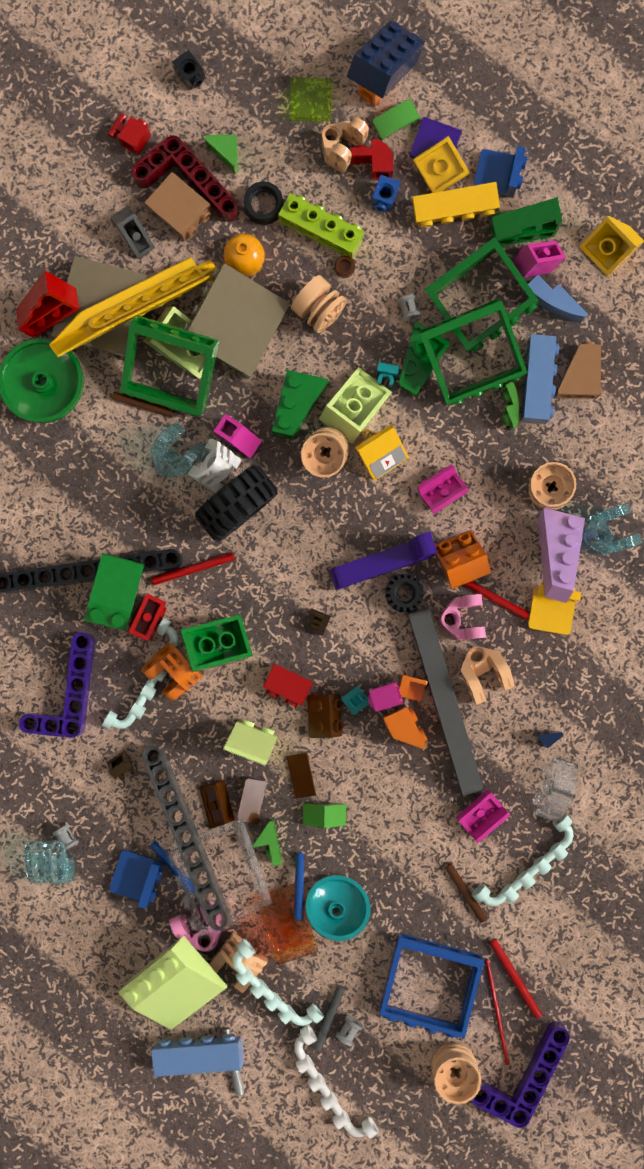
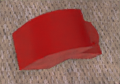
(377, 155)

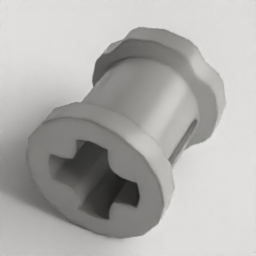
(413, 313)
(65, 836)
(355, 1026)

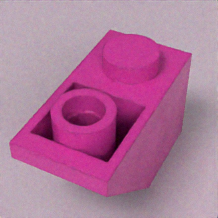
(237, 436)
(385, 696)

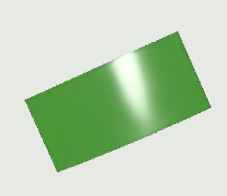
(396, 119)
(510, 413)

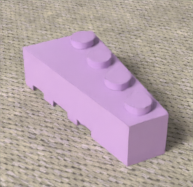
(560, 548)

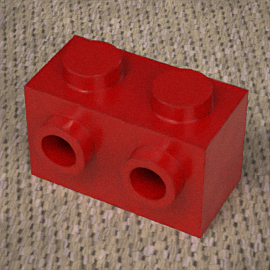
(146, 617)

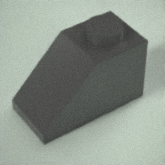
(133, 232)

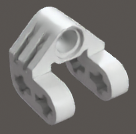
(215, 466)

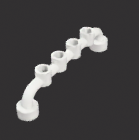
(329, 1099)

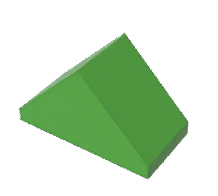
(224, 148)
(324, 814)

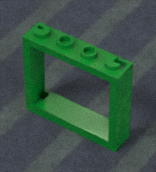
(466, 266)
(177, 337)
(493, 382)

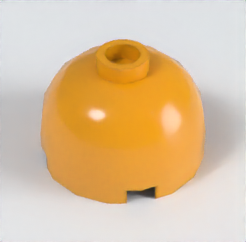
(244, 254)

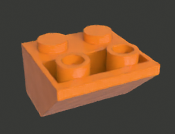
(462, 559)
(403, 727)

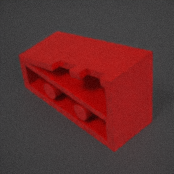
(46, 305)

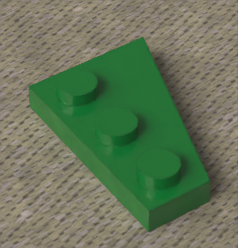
(417, 363)

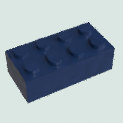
(385, 59)

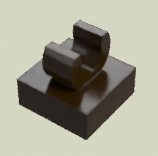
(317, 622)
(119, 765)

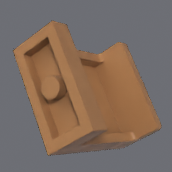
(179, 206)

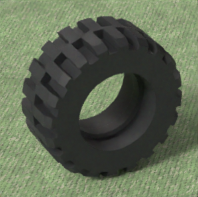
(236, 503)

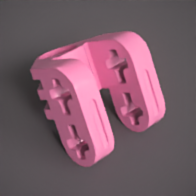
(462, 602)
(181, 927)

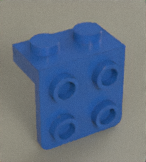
(501, 168)
(137, 877)

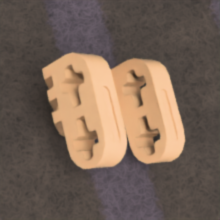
(336, 154)
(472, 668)
(226, 954)

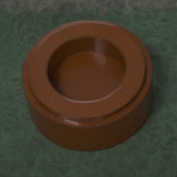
(344, 266)

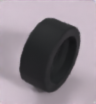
(259, 187)

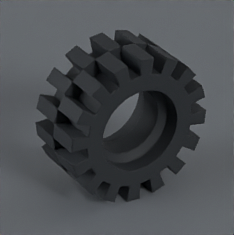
(416, 587)

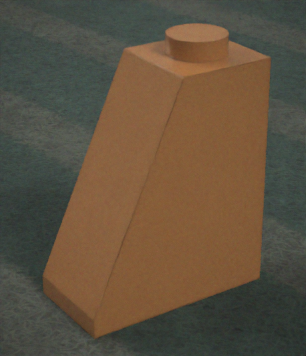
(583, 374)

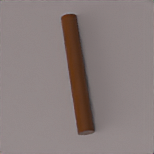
(143, 404)
(466, 893)

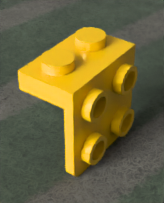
(551, 614)

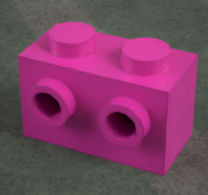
(538, 258)

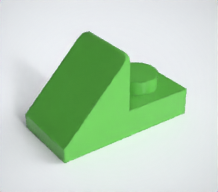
(269, 837)

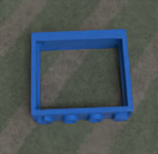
(431, 1023)

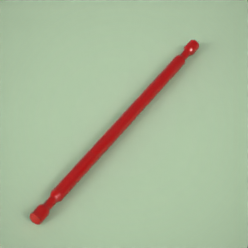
(497, 1011)

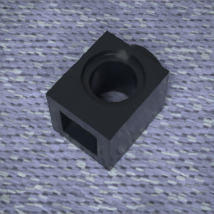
(186, 63)

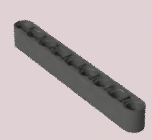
(445, 701)
(194, 844)

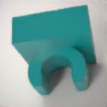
(387, 371)
(355, 700)

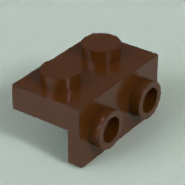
(324, 716)

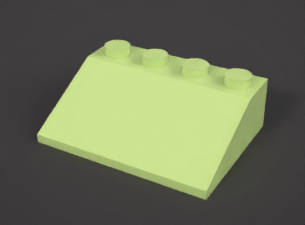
(173, 985)

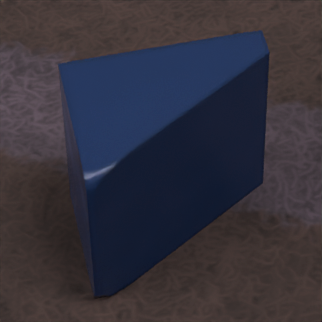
(548, 738)

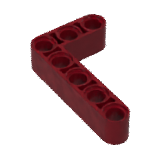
(191, 173)

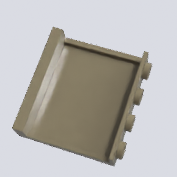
(94, 284)
(238, 316)

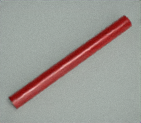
(193, 568)
(498, 600)
(515, 978)

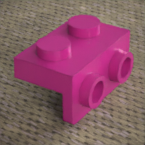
(442, 489)
(482, 816)

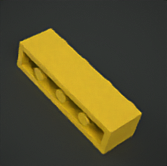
(455, 204)

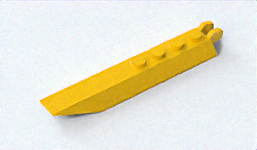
(132, 302)

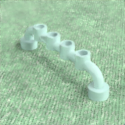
(147, 691)
(525, 878)
(272, 999)

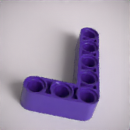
(417, 550)
(69, 715)
(527, 1082)

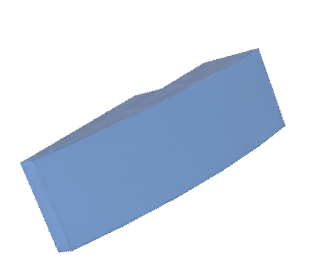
(557, 300)

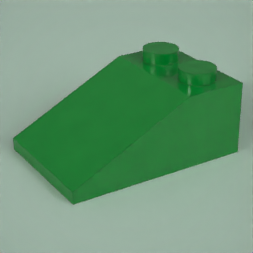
(114, 592)
(216, 643)

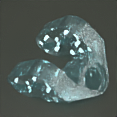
(163, 456)
(598, 526)
(53, 867)

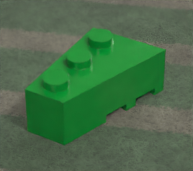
(527, 223)
(296, 402)

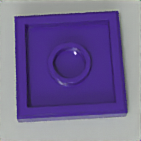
(431, 133)

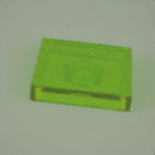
(310, 99)

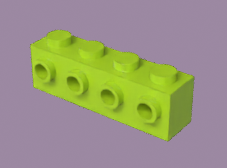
(321, 226)

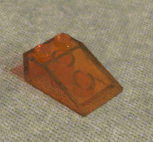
(287, 937)

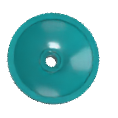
(341, 895)

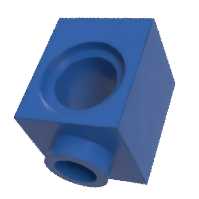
(388, 186)

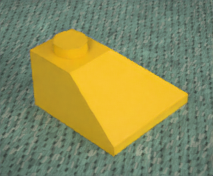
(611, 244)

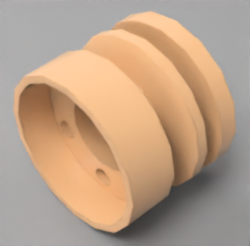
(315, 301)
(327, 463)
(549, 474)
(460, 1084)

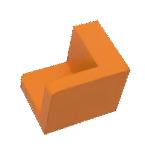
(412, 687)

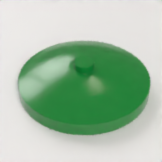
(39, 383)

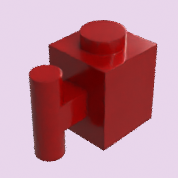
(132, 134)

